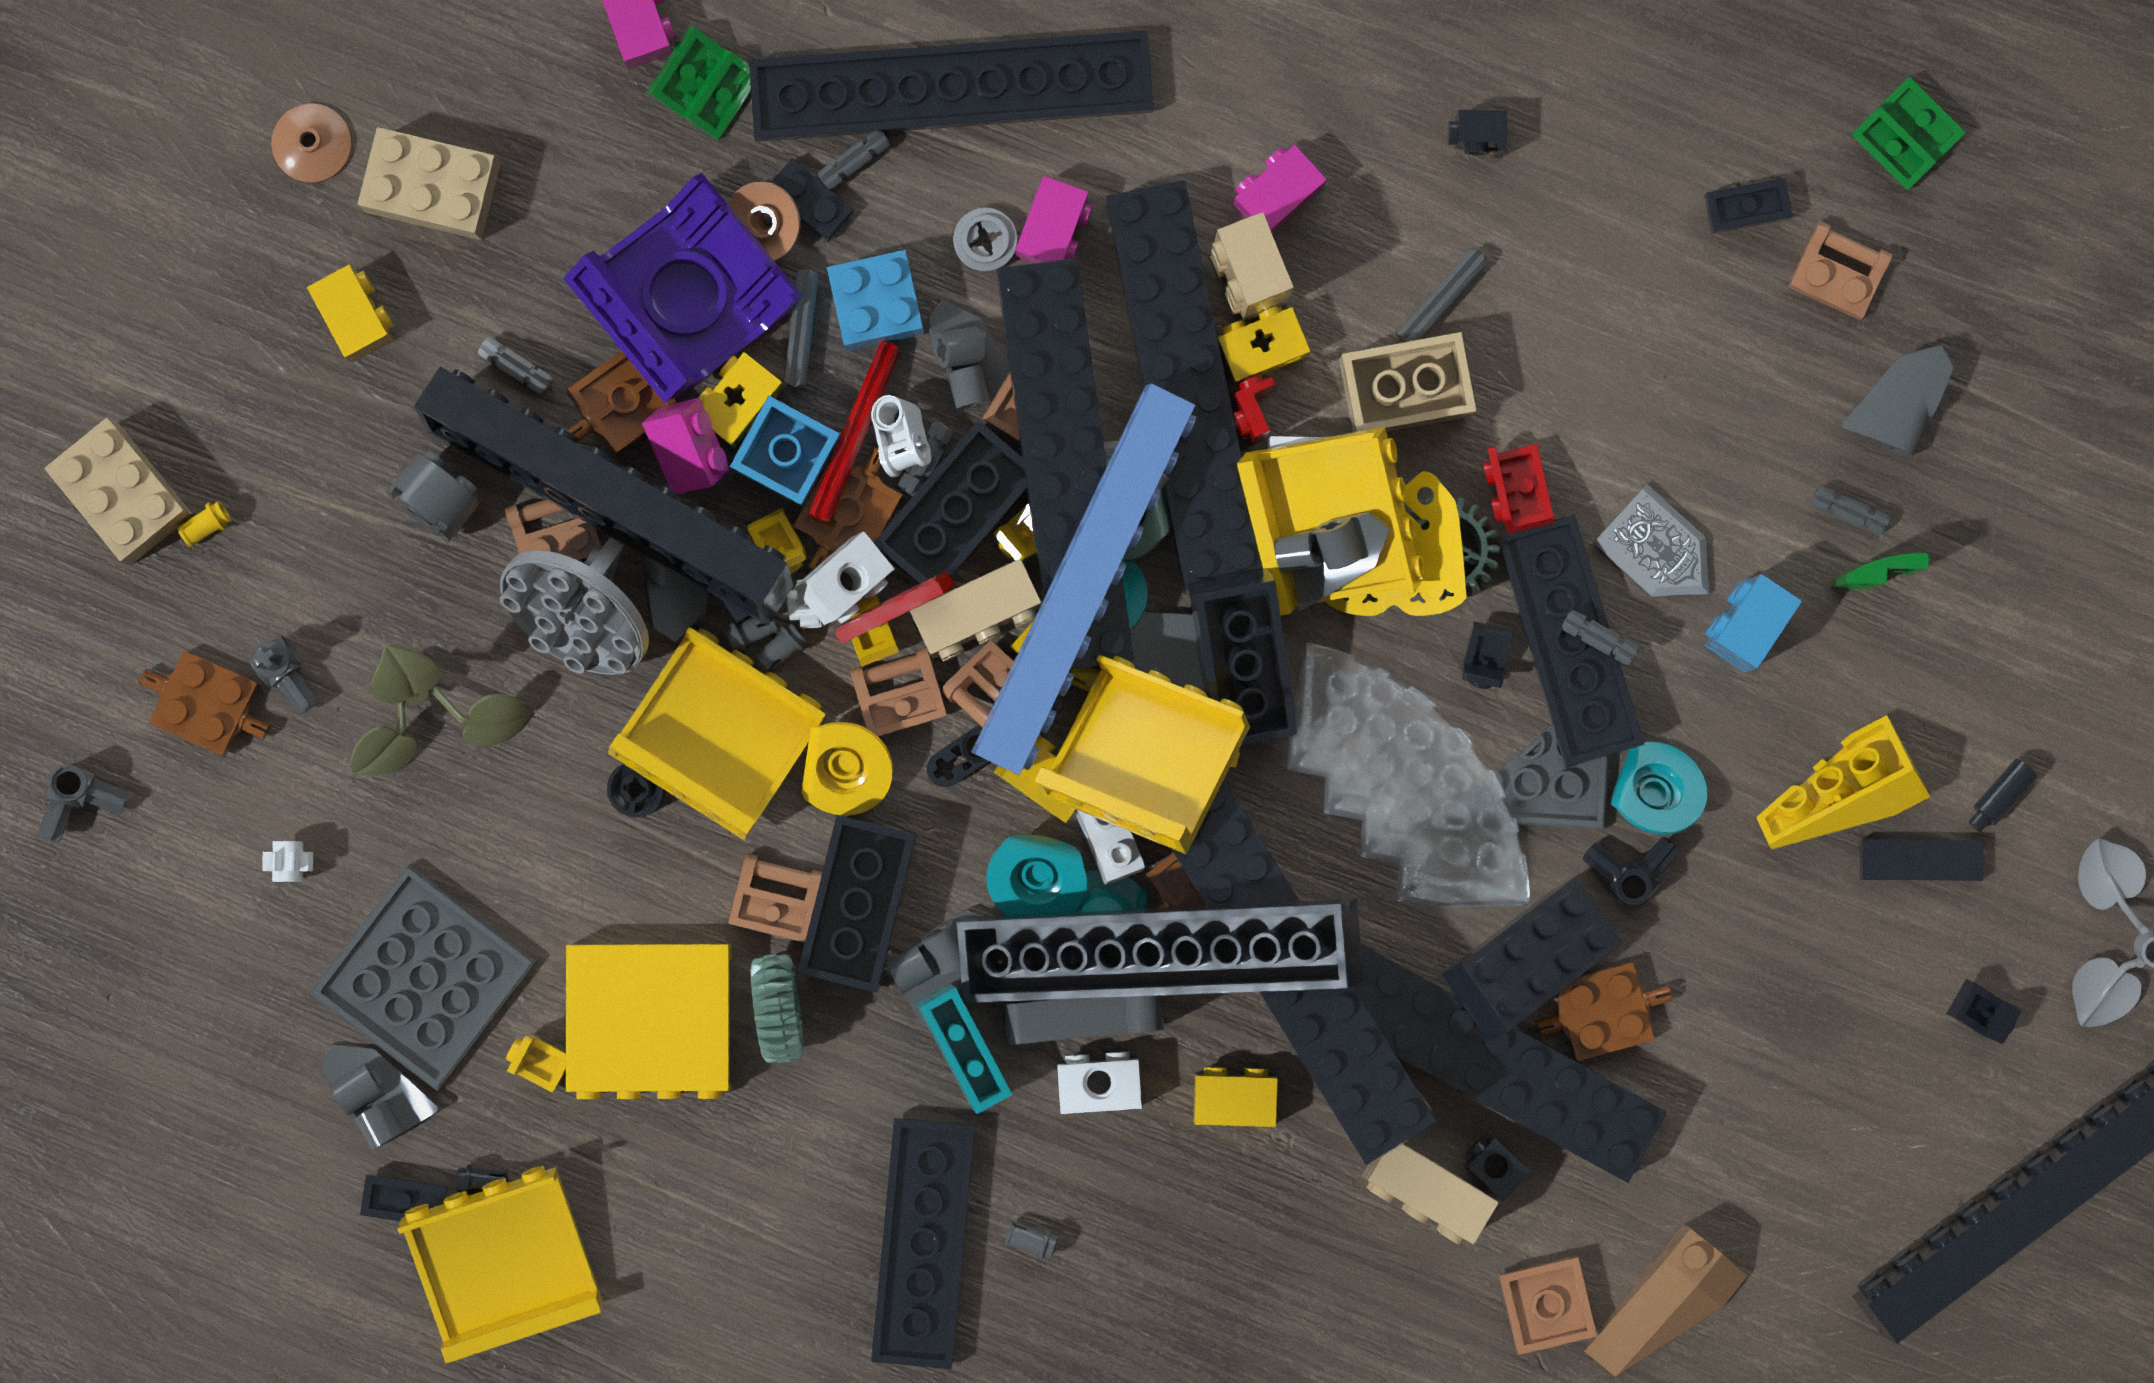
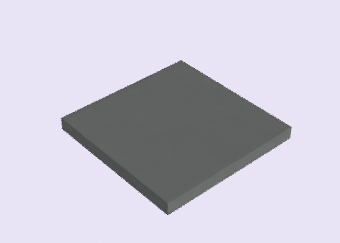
(423, 977)

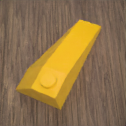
(1855, 787)

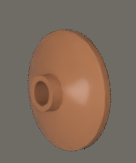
(327, 154)
(756, 200)

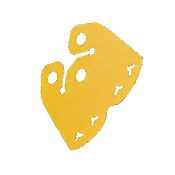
(1441, 555)

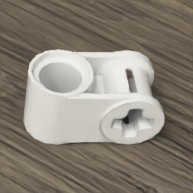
(901, 442)

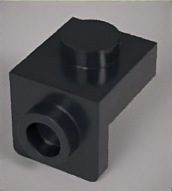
(1486, 655)
(1984, 1012)

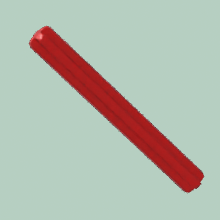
(854, 432)

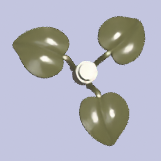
(408, 678)

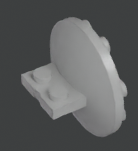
(575, 609)

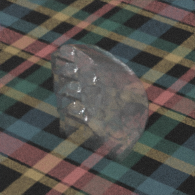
(1409, 782)

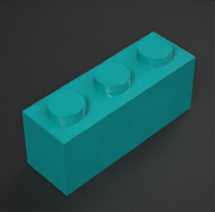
(963, 1048)

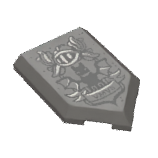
(1657, 547)

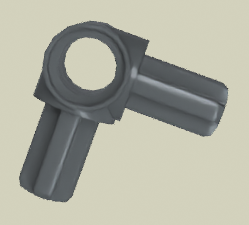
(279, 666)
(62, 805)

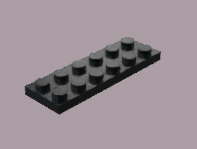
(1579, 682)
(923, 1243)

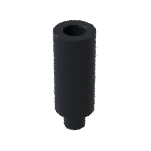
(2002, 795)

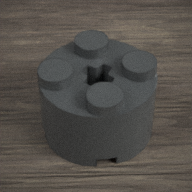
(434, 495)

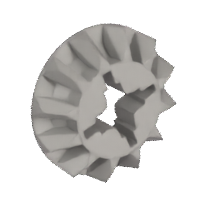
(992, 222)

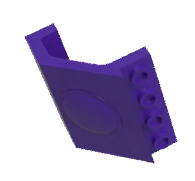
(685, 290)

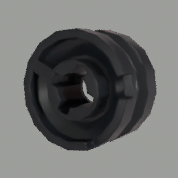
(624, 802)

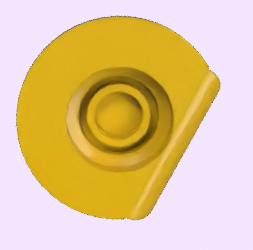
(846, 769)

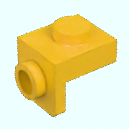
(780, 534)
(1017, 537)
(875, 643)
(537, 1062)

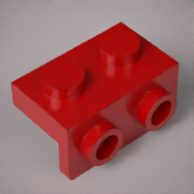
(1248, 415)
(1521, 488)

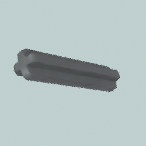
(1442, 296)
(801, 329)

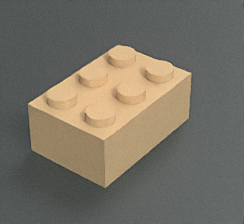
(429, 183)
(1251, 267)
(1408, 384)
(118, 491)
(977, 610)
(1431, 1193)

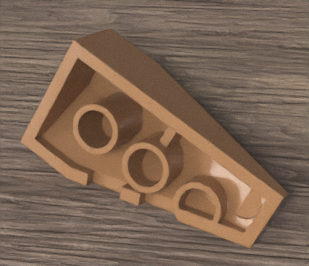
(1671, 1297)

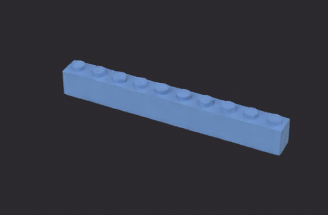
(1084, 578)

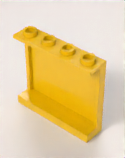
(1327, 479)
(717, 732)
(1146, 754)
(648, 1020)
(501, 1263)

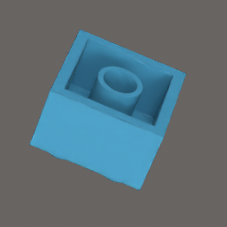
(875, 300)
(785, 451)
(1751, 623)

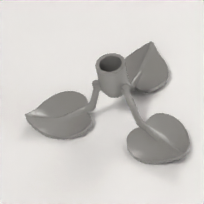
(2099, 986)

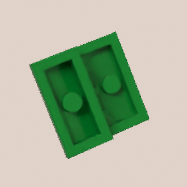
(702, 83)
(1908, 133)
(1875, 573)

